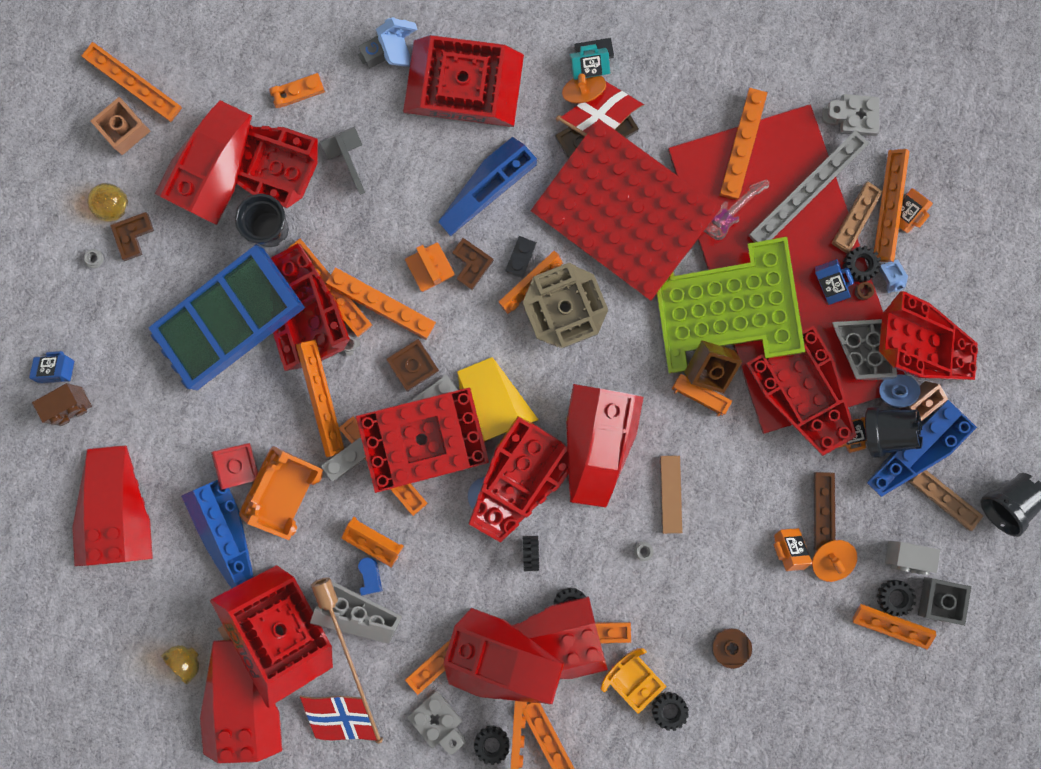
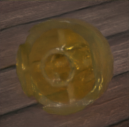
(107, 202)
(182, 662)

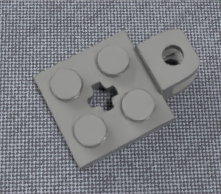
(845, 111)
(447, 727)

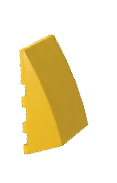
(494, 398)

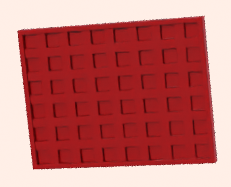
(625, 209)

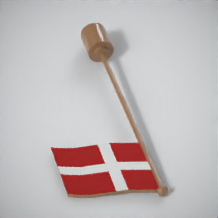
(610, 106)

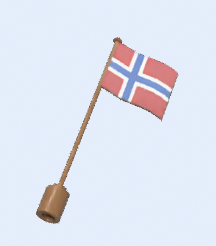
(338, 715)

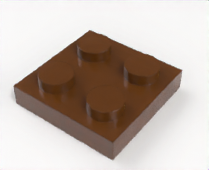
(412, 365)

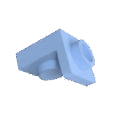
(894, 276)

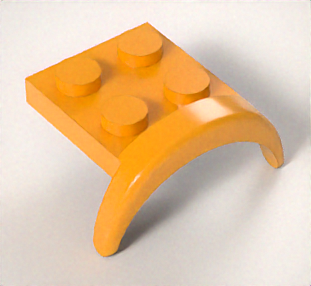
(633, 680)

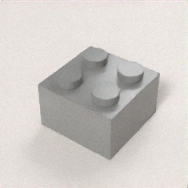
(905, 556)

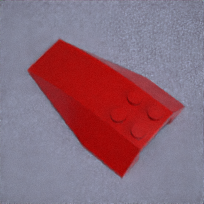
(278, 163)
(320, 317)
(519, 478)
(110, 512)
(569, 635)
(233, 714)

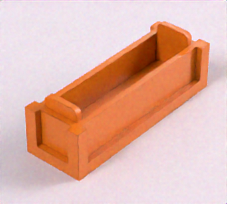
(702, 395)
(372, 542)

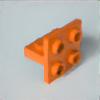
(429, 266)

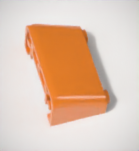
(279, 492)

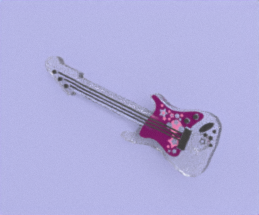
(724, 219)

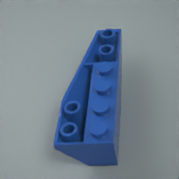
(488, 182)
(941, 434)
(220, 530)

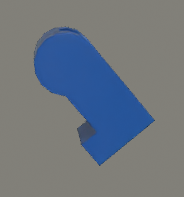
(371, 576)

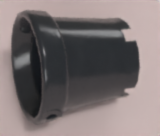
(262, 220)
(892, 431)
(1013, 504)

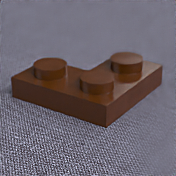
(127, 233)
(476, 261)

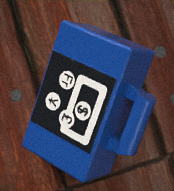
(833, 281)
(52, 368)

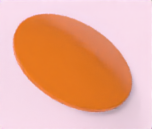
(583, 89)
(834, 560)

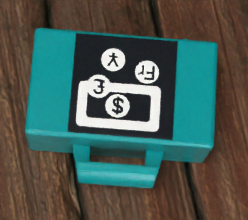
(591, 62)

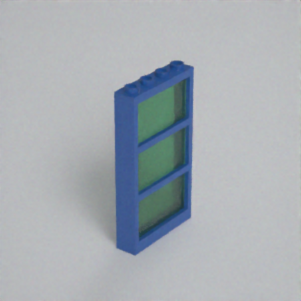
(225, 318)

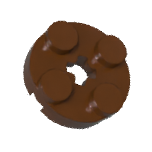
(739, 656)

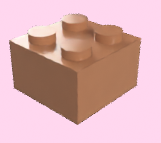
(120, 126)

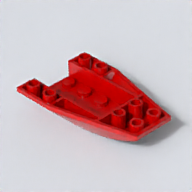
(208, 163)
(925, 341)
(807, 393)
(599, 439)
(499, 661)

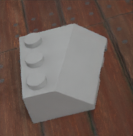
(861, 346)

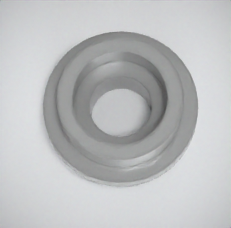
(88, 258)
(648, 555)

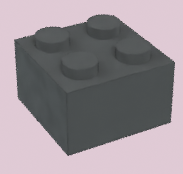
(944, 601)

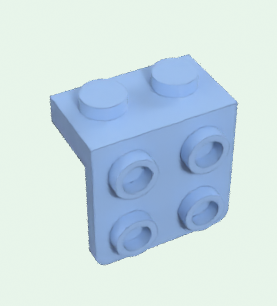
(392, 36)

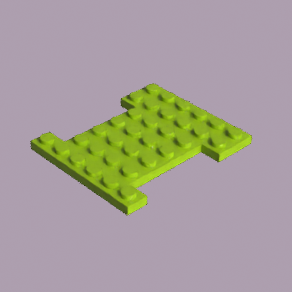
(733, 306)

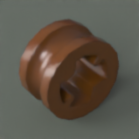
(869, 286)

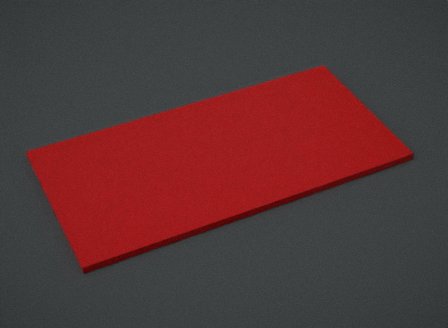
(785, 154)

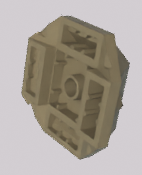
(569, 286)

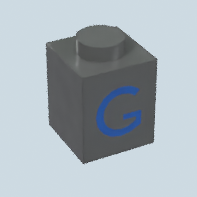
(371, 52)

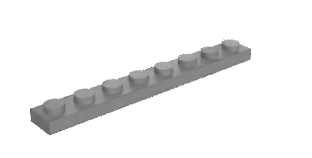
(809, 188)
(355, 452)

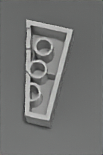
(358, 616)

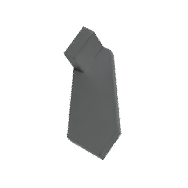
(341, 144)

